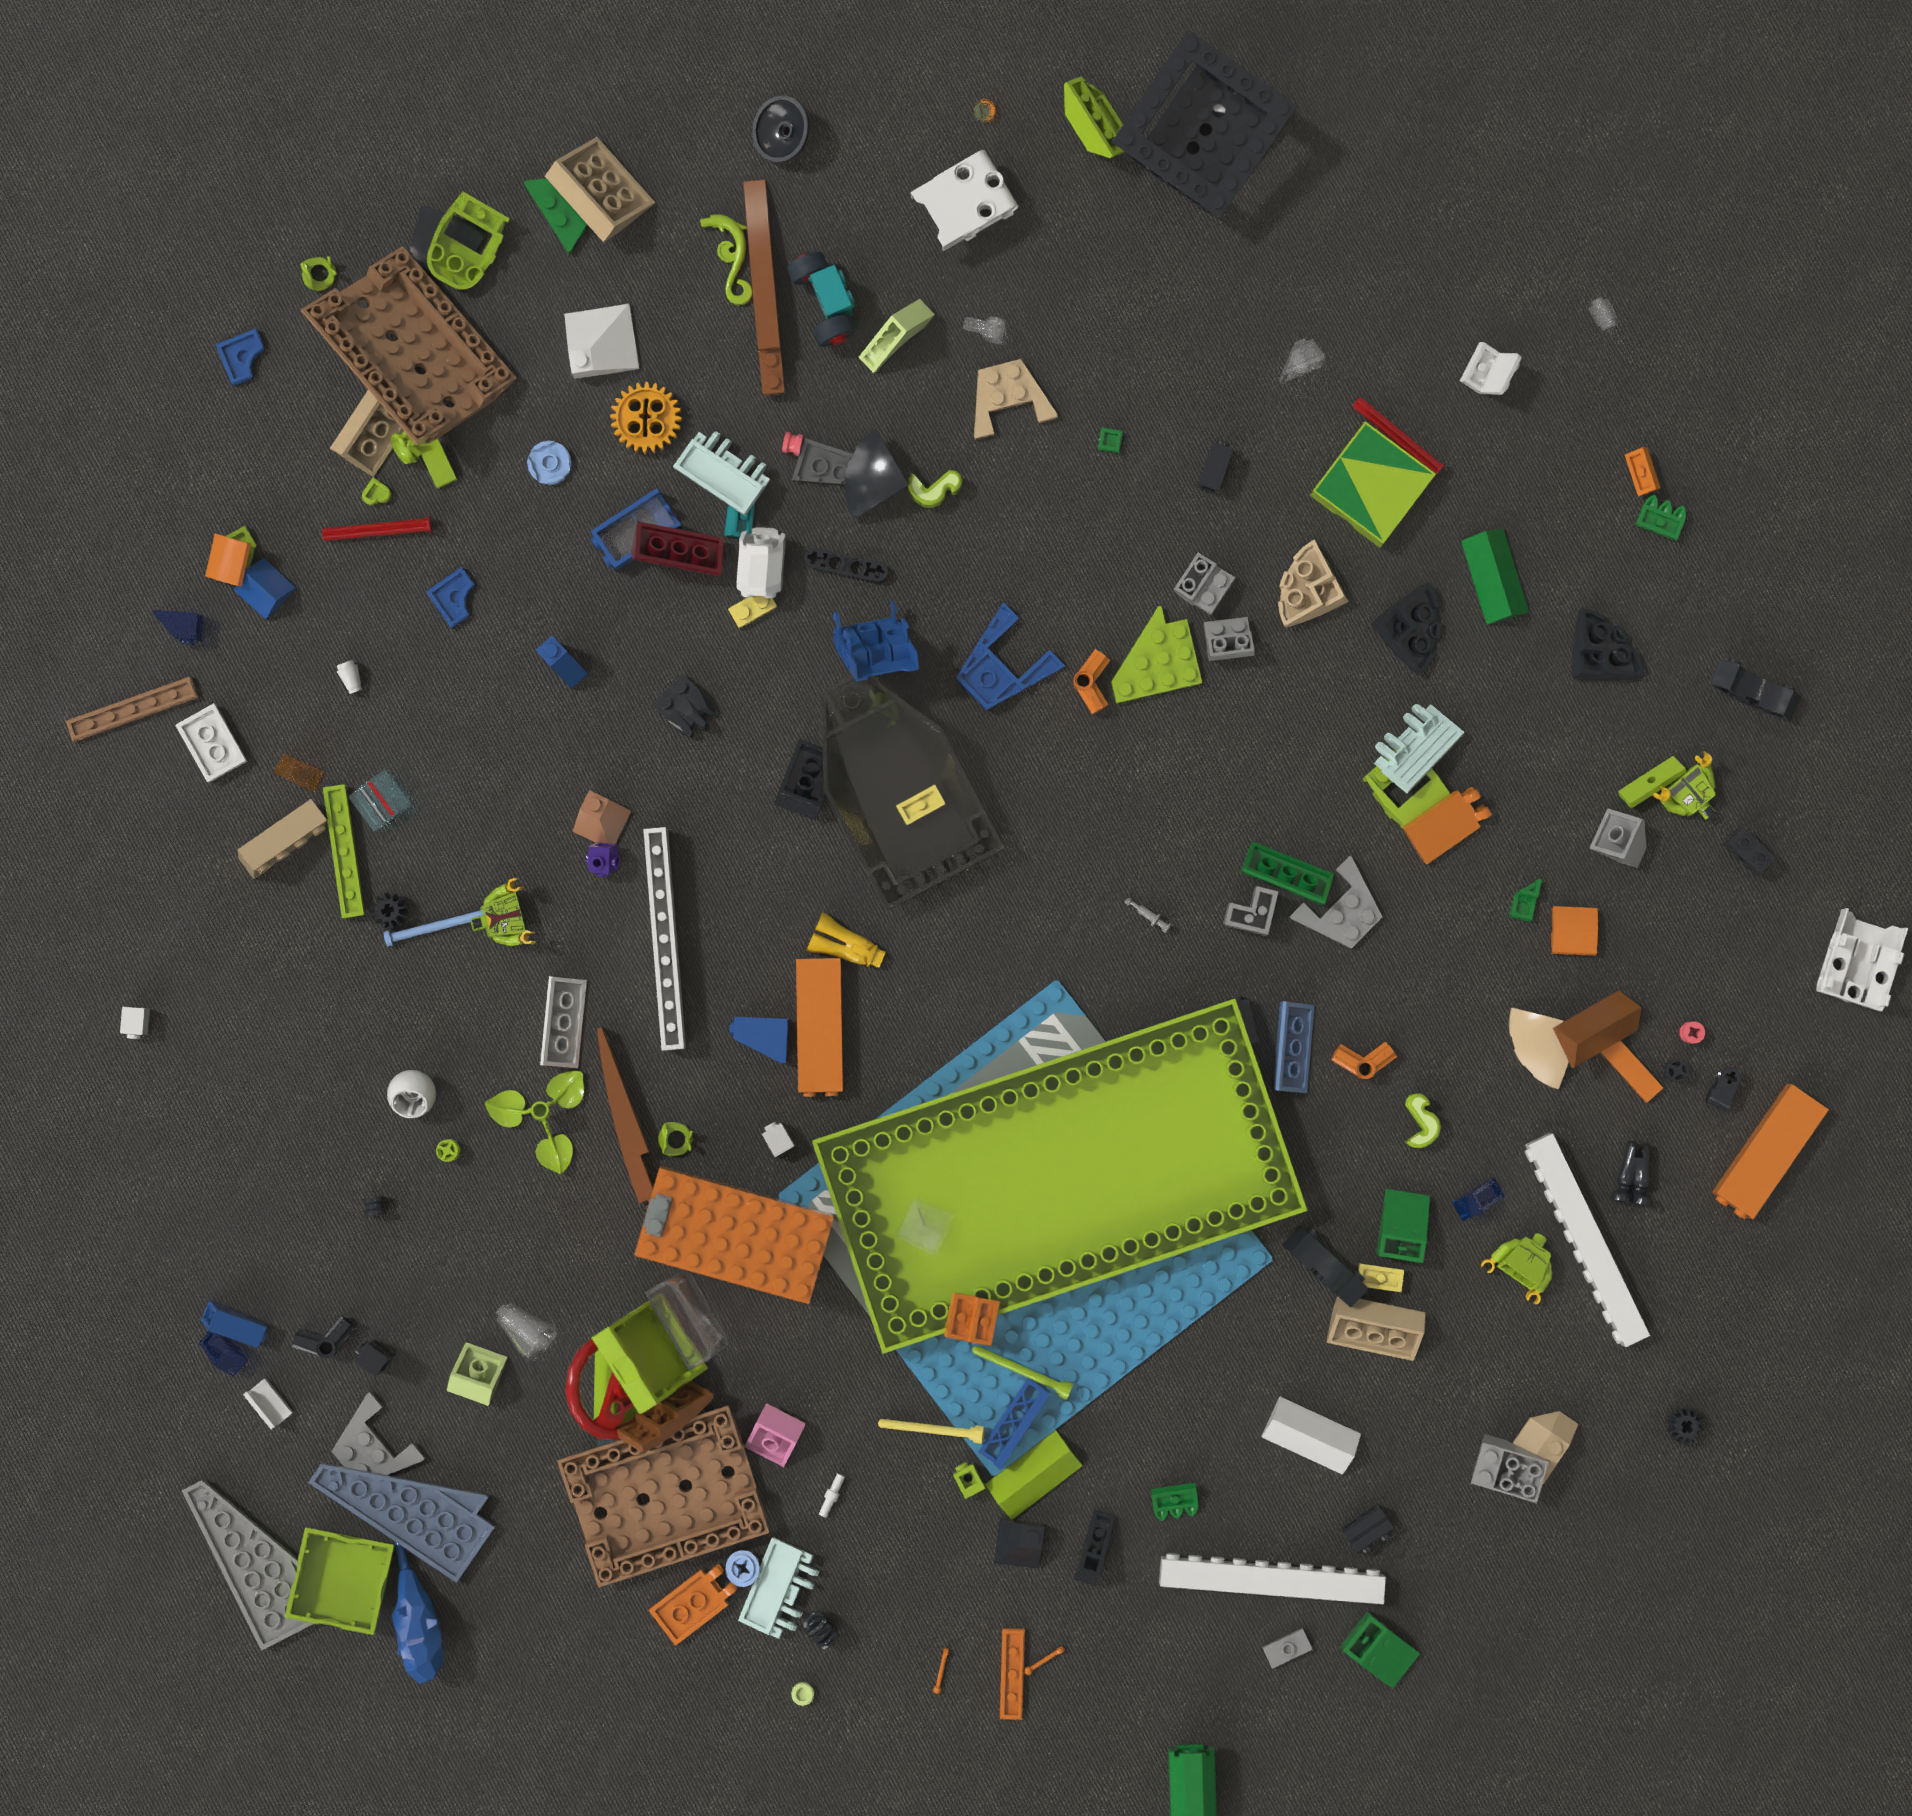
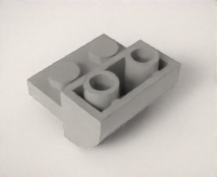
(1204, 584)
(1228, 639)

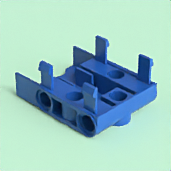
(875, 646)

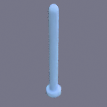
(427, 928)

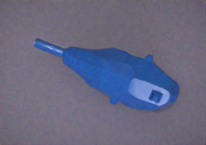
(416, 1625)

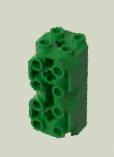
(1192, 1780)

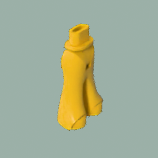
(857, 948)

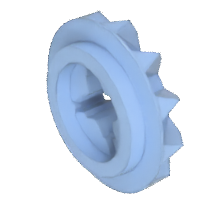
(734, 1572)

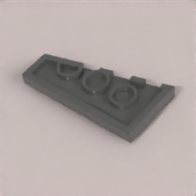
(821, 463)

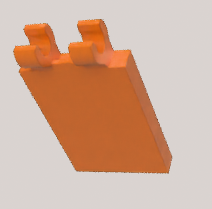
(1445, 824)
(692, 1604)

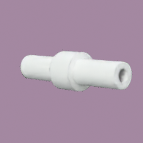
(831, 1495)

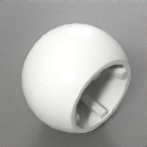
(411, 1094)

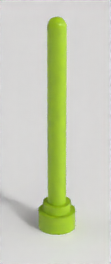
(1062, 1388)

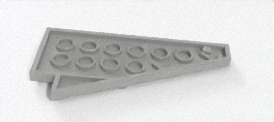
(251, 1562)

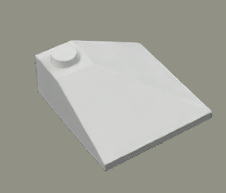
(601, 341)

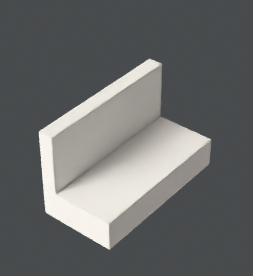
(268, 1403)

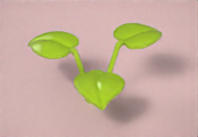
(508, 1108)

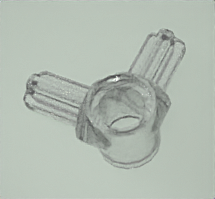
(992, 329)

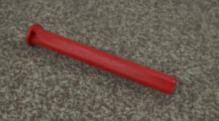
(1397, 435)
(377, 529)

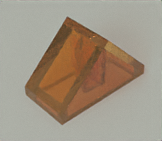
(298, 772)

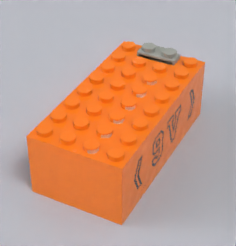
(734, 1234)

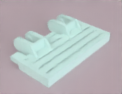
(720, 472)
(1418, 750)
(775, 1587)

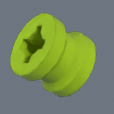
(444, 1149)

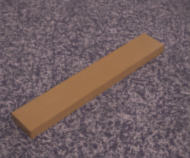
(132, 709)

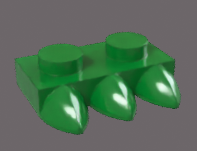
(1661, 520)
(1175, 1499)

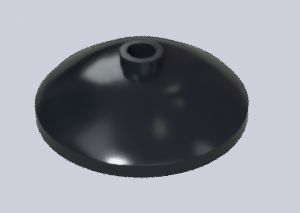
(772, 127)

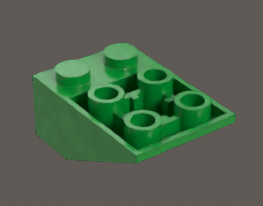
(1403, 1226)
(1379, 1650)

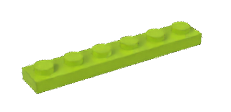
(343, 851)

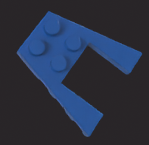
(989, 678)

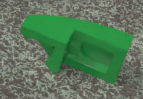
(1524, 902)

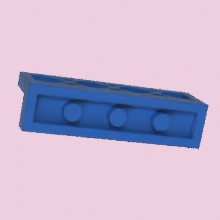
(1022, 1426)

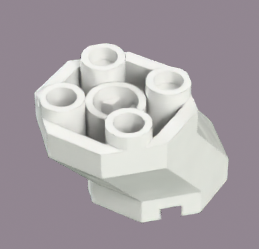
(761, 562)

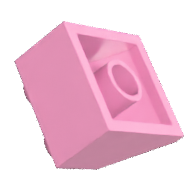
(775, 1435)

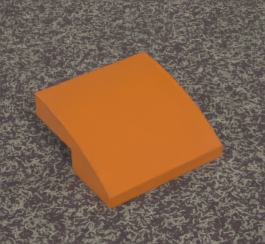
(228, 560)
(1574, 930)
(971, 1319)

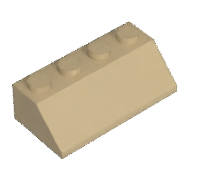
(367, 435)
(1377, 1328)

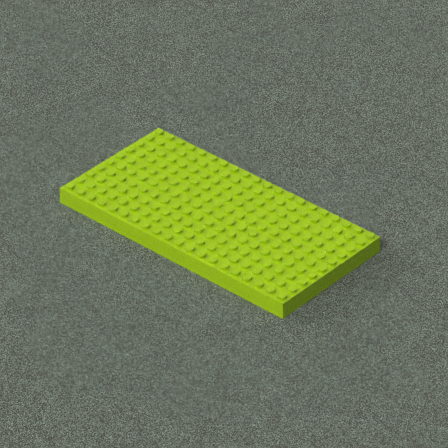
(1063, 1172)

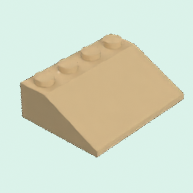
(599, 188)

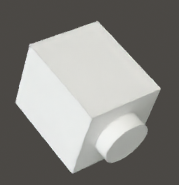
(134, 1022)
(777, 1138)

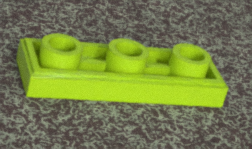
(1651, 781)

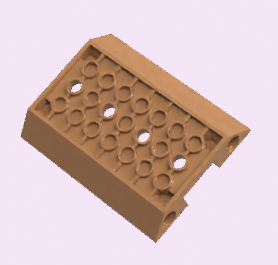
(428, 336)
(674, 1521)

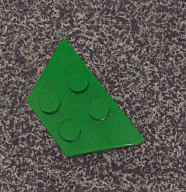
(558, 212)

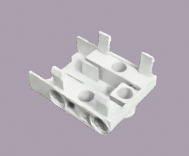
(958, 202)
(1862, 953)

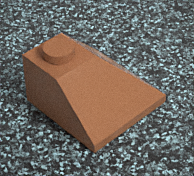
(600, 819)

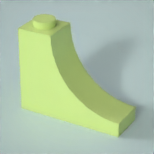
(895, 333)

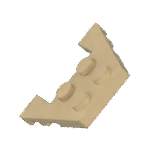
(1007, 387)

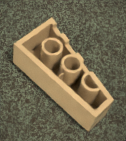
(282, 838)

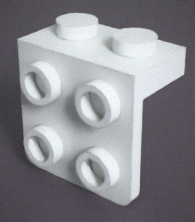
(1490, 370)

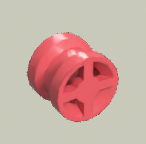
(792, 443)
(1688, 1034)

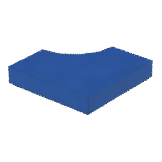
(239, 355)
(451, 596)

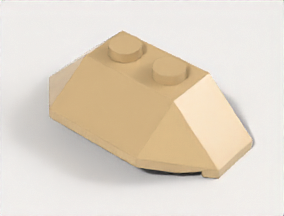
(1547, 1437)

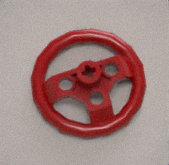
(606, 1424)

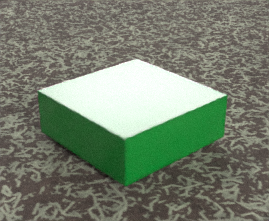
(1110, 440)

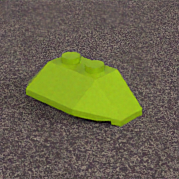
(1092, 117)

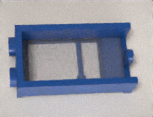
(618, 532)

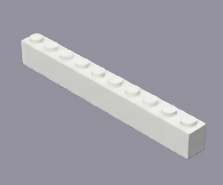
(664, 938)
(1587, 1240)
(1272, 1579)

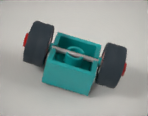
(831, 294)

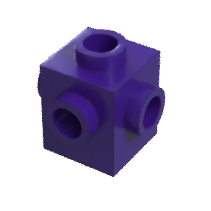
(603, 859)

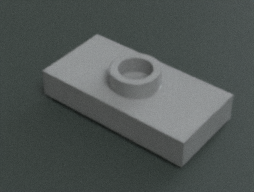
(1287, 1648)

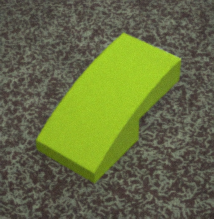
(437, 463)

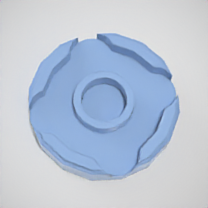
(549, 462)

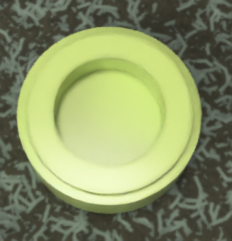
(802, 1693)

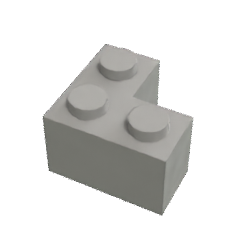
(1256, 917)

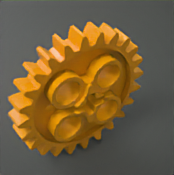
(666, 417)

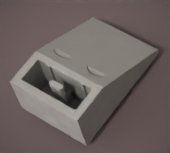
(1509, 1469)

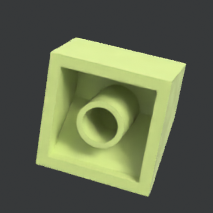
(476, 1373)

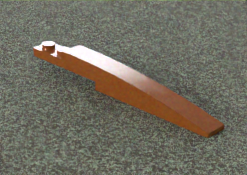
(763, 287)
(626, 1122)

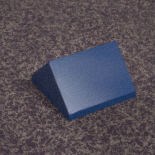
(264, 588)

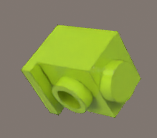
(971, 1487)

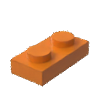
(1642, 471)

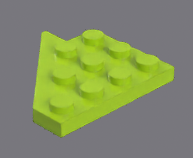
(1158, 661)

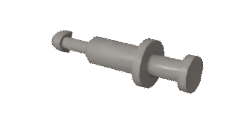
(1155, 919)

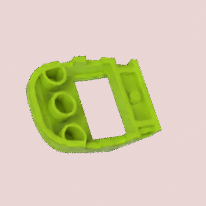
(455, 262)
(1420, 802)

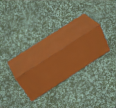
(1598, 1027)

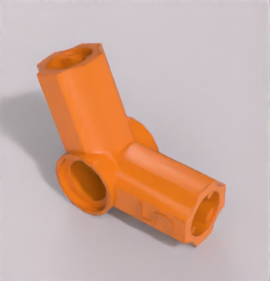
(1092, 669)
(1351, 1061)

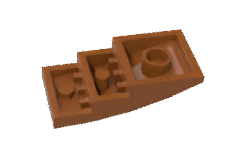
(666, 1417)

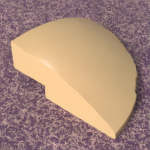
(1309, 587)
(1538, 1046)

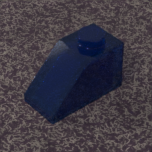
(181, 625)
(1478, 1199)
(223, 1353)

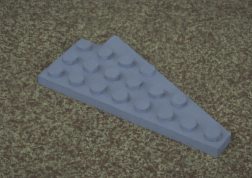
(423, 1517)

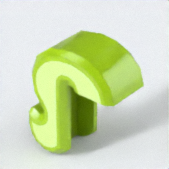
(936, 493)
(1427, 1121)

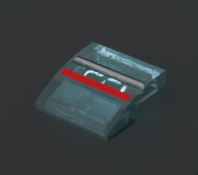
(380, 800)

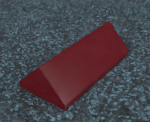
(677, 548)

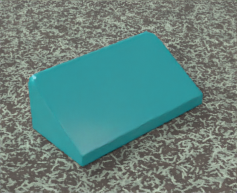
(738, 523)

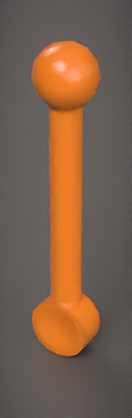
(1028, 1670)
(937, 1689)

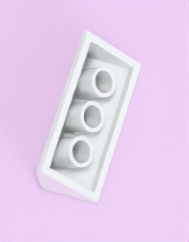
(563, 1022)
(1311, 1435)

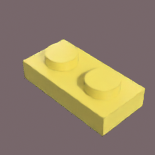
(751, 609)
(920, 805)
(1382, 1277)

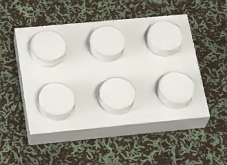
(211, 743)

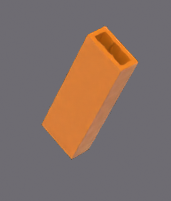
(819, 1026)
(1769, 1152)

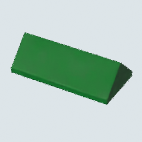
(1494, 576)
(1287, 873)

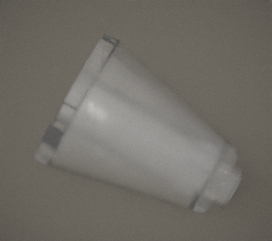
(526, 1331)

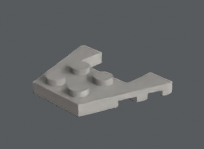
(1350, 916)
(364, 1450)

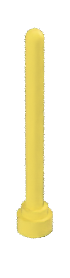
(974, 1434)

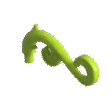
(737, 257)

